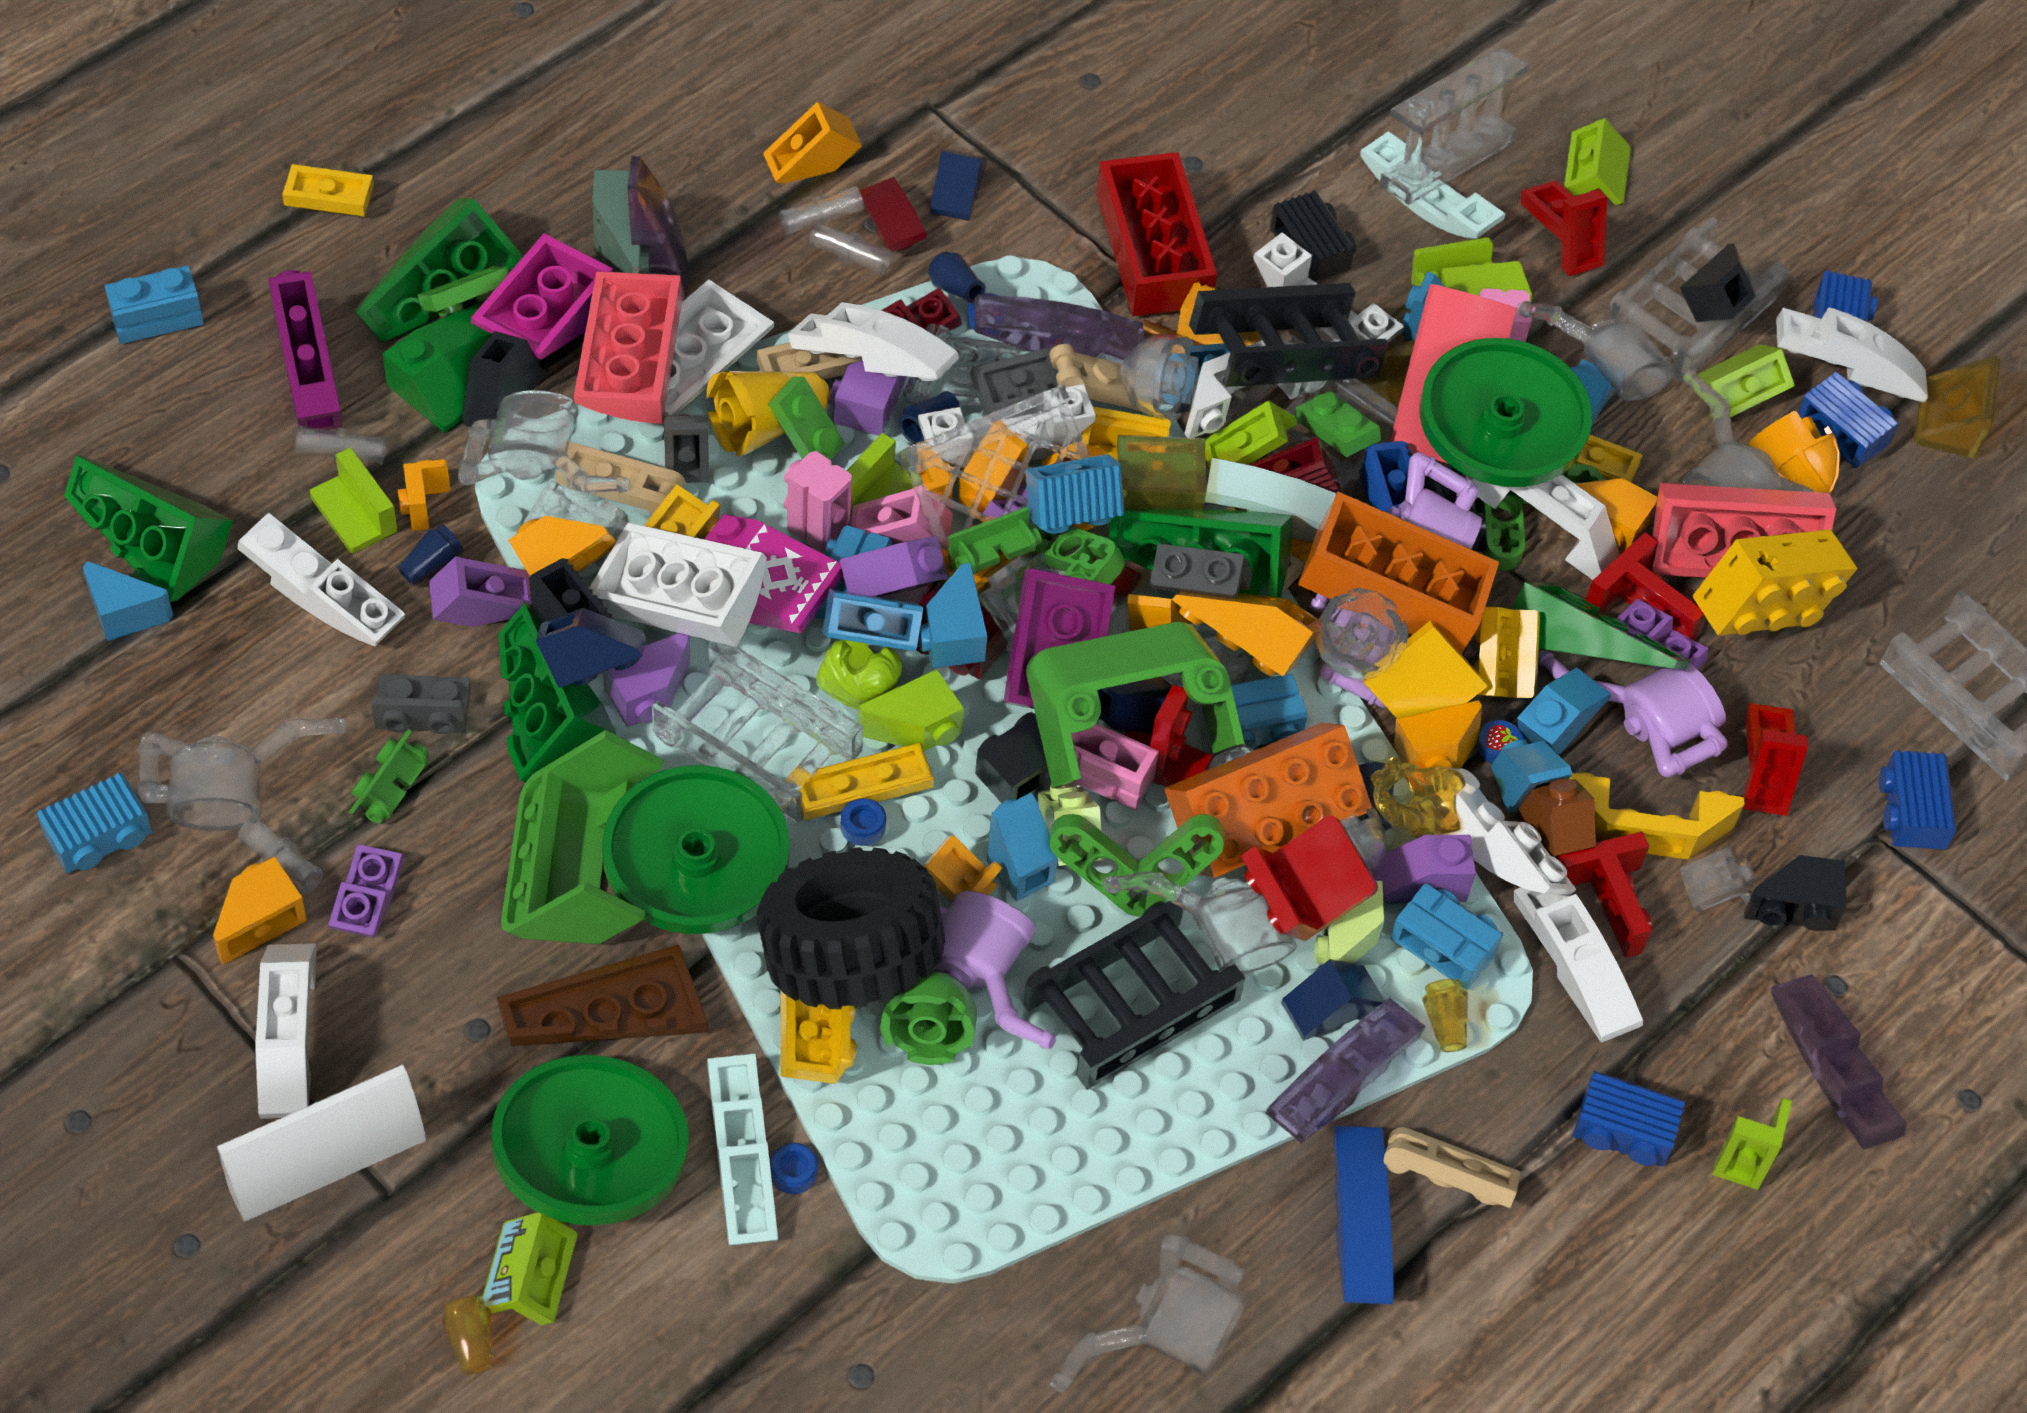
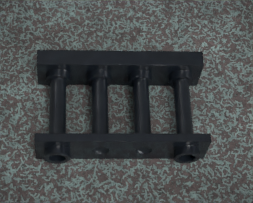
(1287, 308)
(1138, 1034)

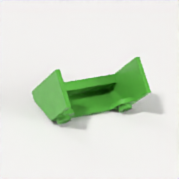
(1067, 679)
(559, 841)

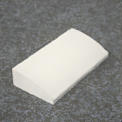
(710, 338)
(681, 583)
(322, 1143)

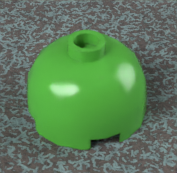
(931, 1019)

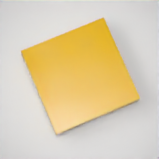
(1427, 676)

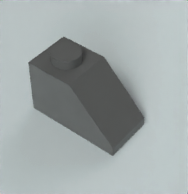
(687, 446)

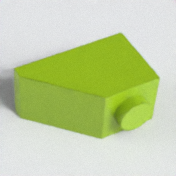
(914, 713)

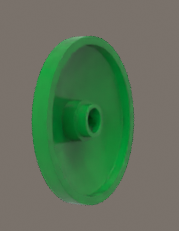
(1505, 412)
(695, 848)
(589, 1140)

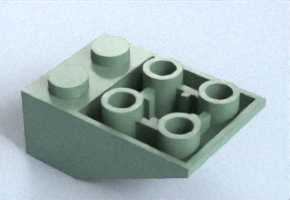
(612, 224)

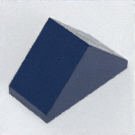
(957, 184)
(1331, 998)

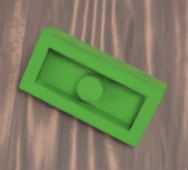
(448, 297)
(805, 419)
(1338, 423)

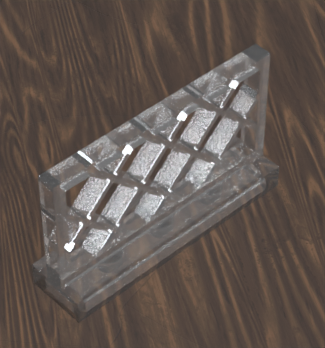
(974, 437)

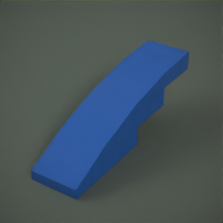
(1363, 1215)

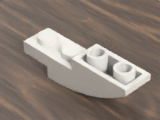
(882, 339)
(1867, 352)
(318, 586)
(1507, 847)
(1582, 961)

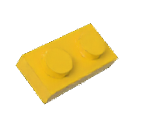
(328, 190)

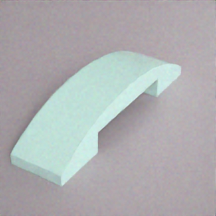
(1443, 205)

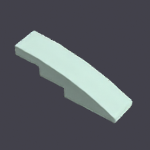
(1269, 492)
(742, 1150)

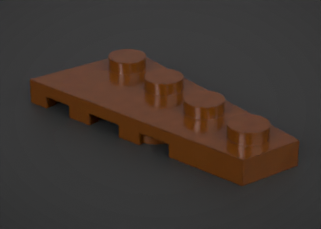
(614, 1001)

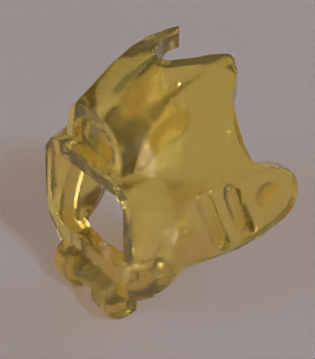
(1433, 801)

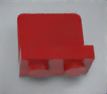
(1310, 879)

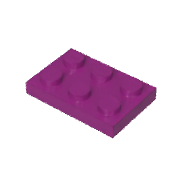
(1052, 614)

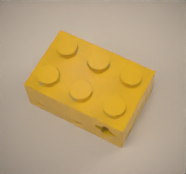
(1774, 582)

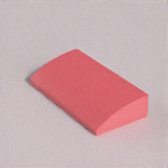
(1446, 321)
(629, 345)
(1702, 522)

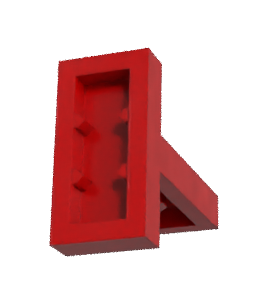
(1574, 220)
(1632, 580)
(1175, 758)
(1774, 759)
(1608, 871)

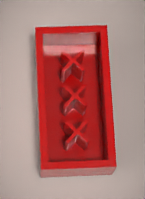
(1154, 231)

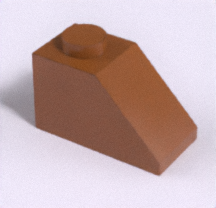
(1561, 815)

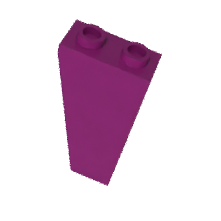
(304, 350)

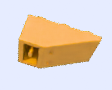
(1263, 626)

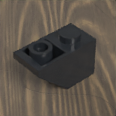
(1719, 287)
(498, 370)
(1013, 761)
(1802, 894)

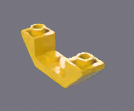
(1667, 835)

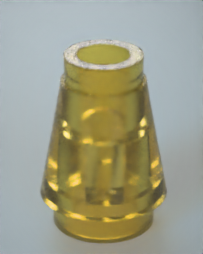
(1448, 1013)
(469, 1331)

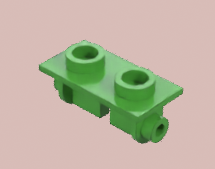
(982, 542)
(377, 791)

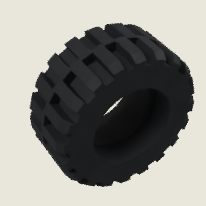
(851, 928)

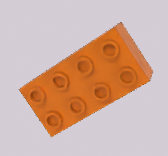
(1407, 564)
(1274, 793)

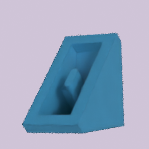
(125, 602)

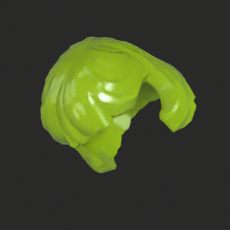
(857, 673)

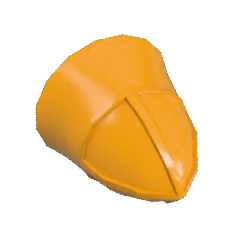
(1801, 452)

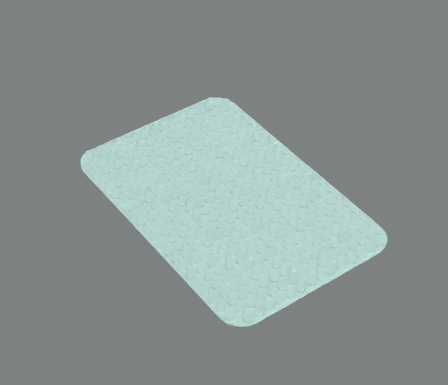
(1005, 1144)

